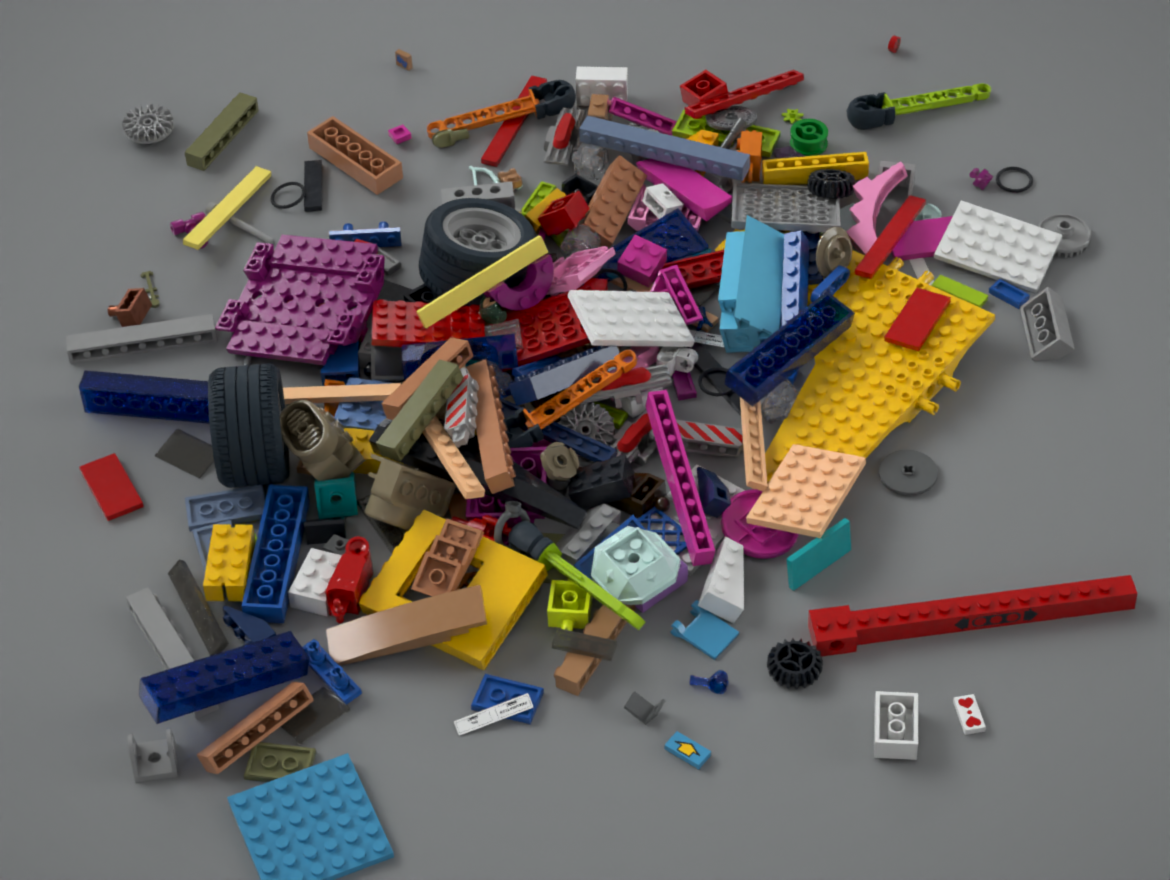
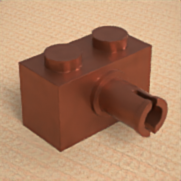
(131, 308)

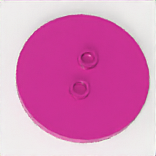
(756, 540)

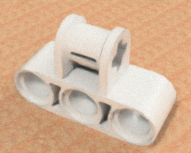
(677, 358)

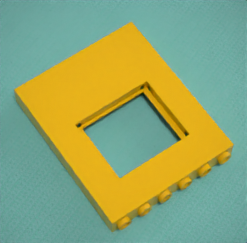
(505, 577)

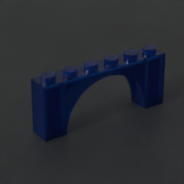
(496, 348)

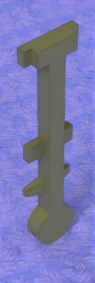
(155, 302)

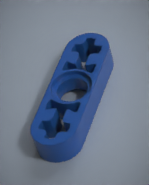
(831, 282)

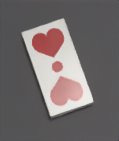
(969, 714)

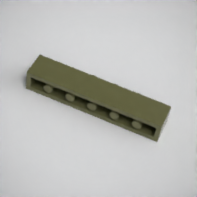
(221, 131)
(419, 410)

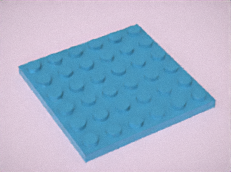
(311, 824)

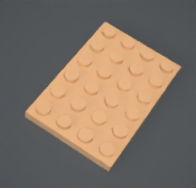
(806, 491)

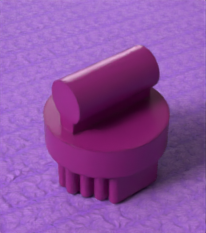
(982, 178)

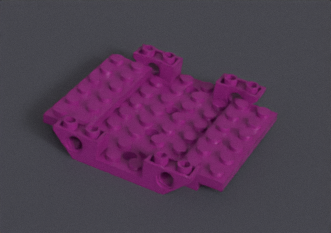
(310, 274)

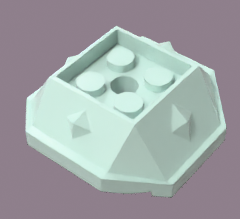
(640, 581)

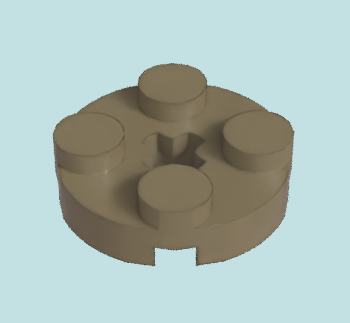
(555, 470)

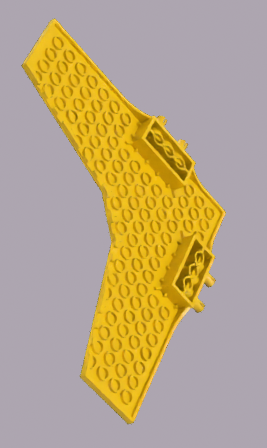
(869, 385)

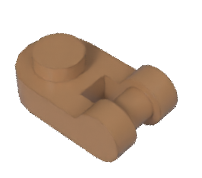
(511, 176)

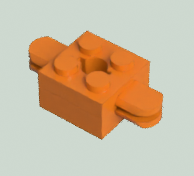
(751, 144)

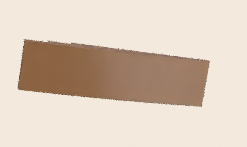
(407, 626)

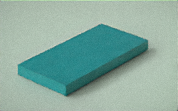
(819, 554)

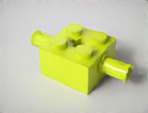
(568, 605)

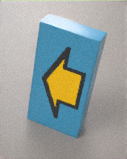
(687, 750)

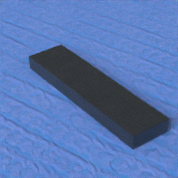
(313, 185)

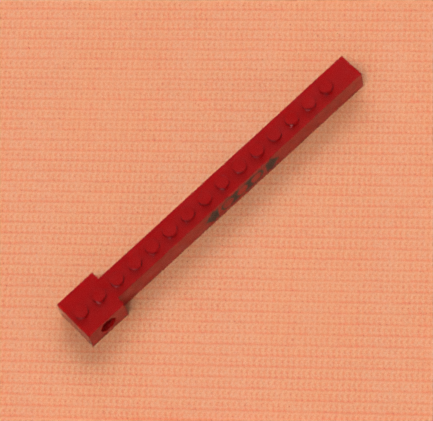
(841, 630)

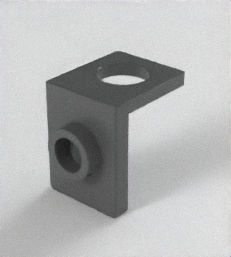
(642, 708)

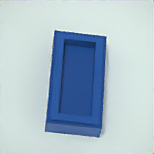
(1009, 293)

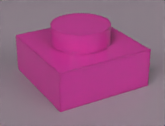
(399, 134)

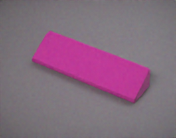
(641, 116)

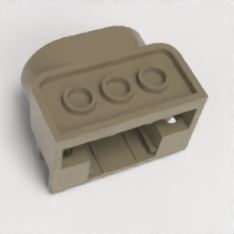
(319, 441)
(404, 492)

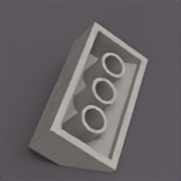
(1047, 326)
(580, 541)

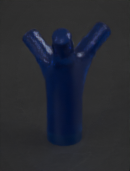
(705, 320)

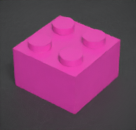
(642, 261)

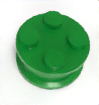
(809, 137)

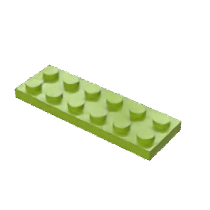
(687, 126)

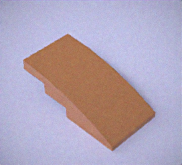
(448, 559)

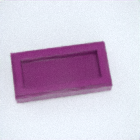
(683, 385)

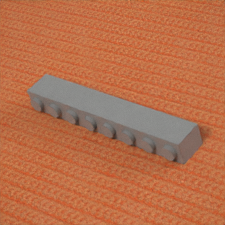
(141, 338)
(161, 634)

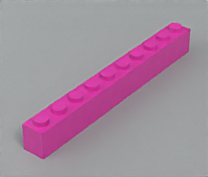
(680, 478)

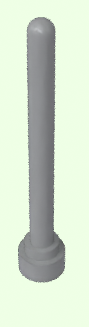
(243, 225)

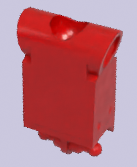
(350, 579)

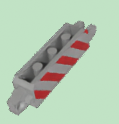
(462, 410)
(710, 438)

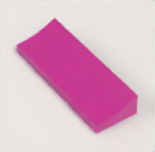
(688, 186)
(921, 239)

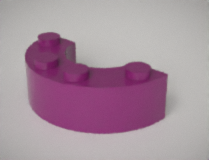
(530, 291)

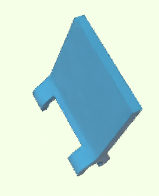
(705, 632)

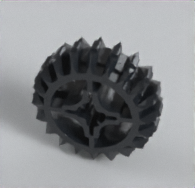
(831, 183)
(790, 661)

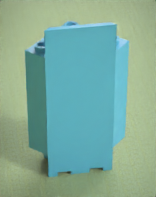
(751, 286)

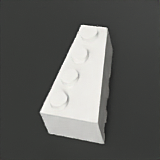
(725, 582)

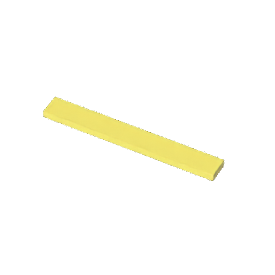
(226, 208)
(482, 281)

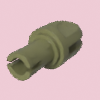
(448, 137)

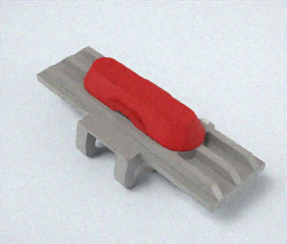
(559, 136)
(632, 384)
(631, 435)

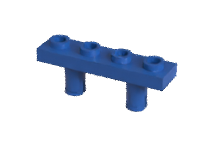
(382, 236)
(331, 672)

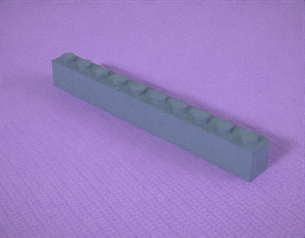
(665, 148)

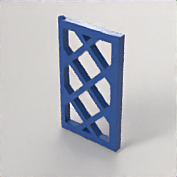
(646, 518)

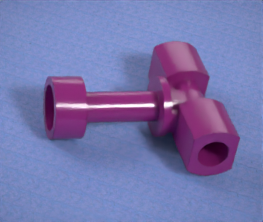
(180, 226)

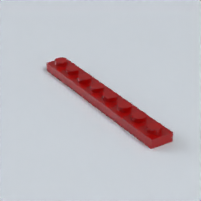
(745, 93)

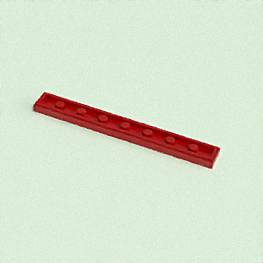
(508, 129)
(890, 237)

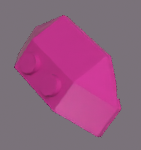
(672, 281)

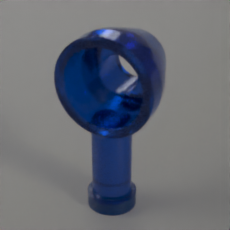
(716, 683)

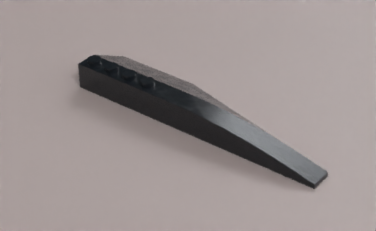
(528, 489)

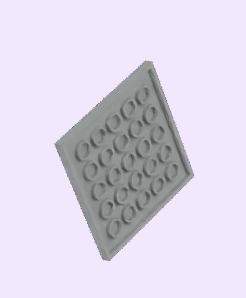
(783, 208)

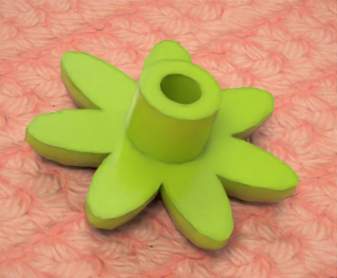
(792, 115)

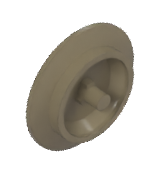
(833, 250)

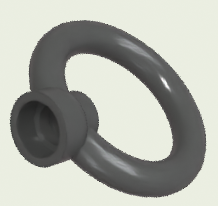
(513, 510)

